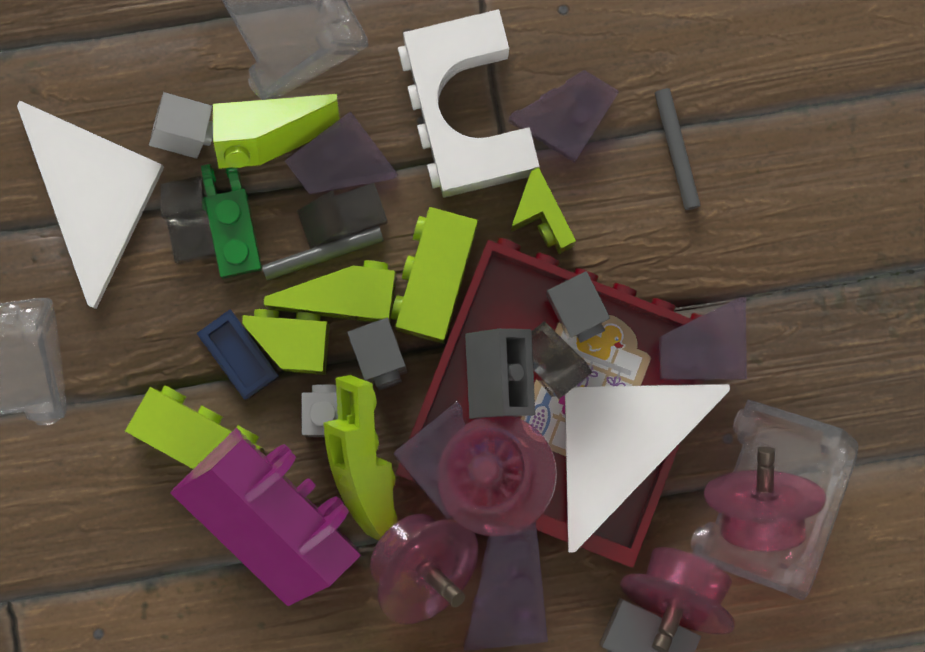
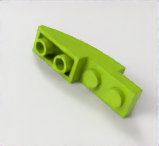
(351, 448)

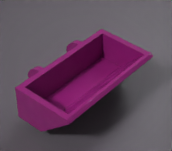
(268, 518)

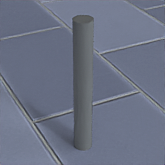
(677, 149)
(322, 253)

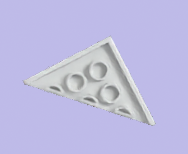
(94, 193)
(619, 439)

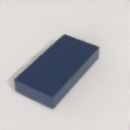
(238, 355)

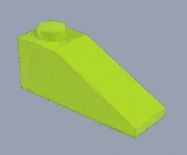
(265, 129)
(348, 294)

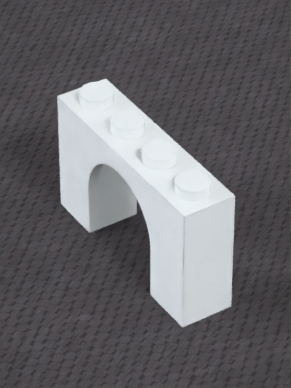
(436, 56)

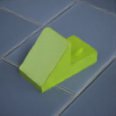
(540, 203)

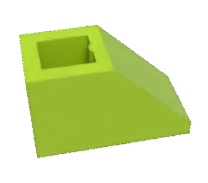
(293, 344)

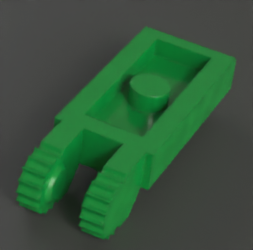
(231, 225)

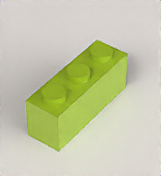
(434, 274)
(177, 429)

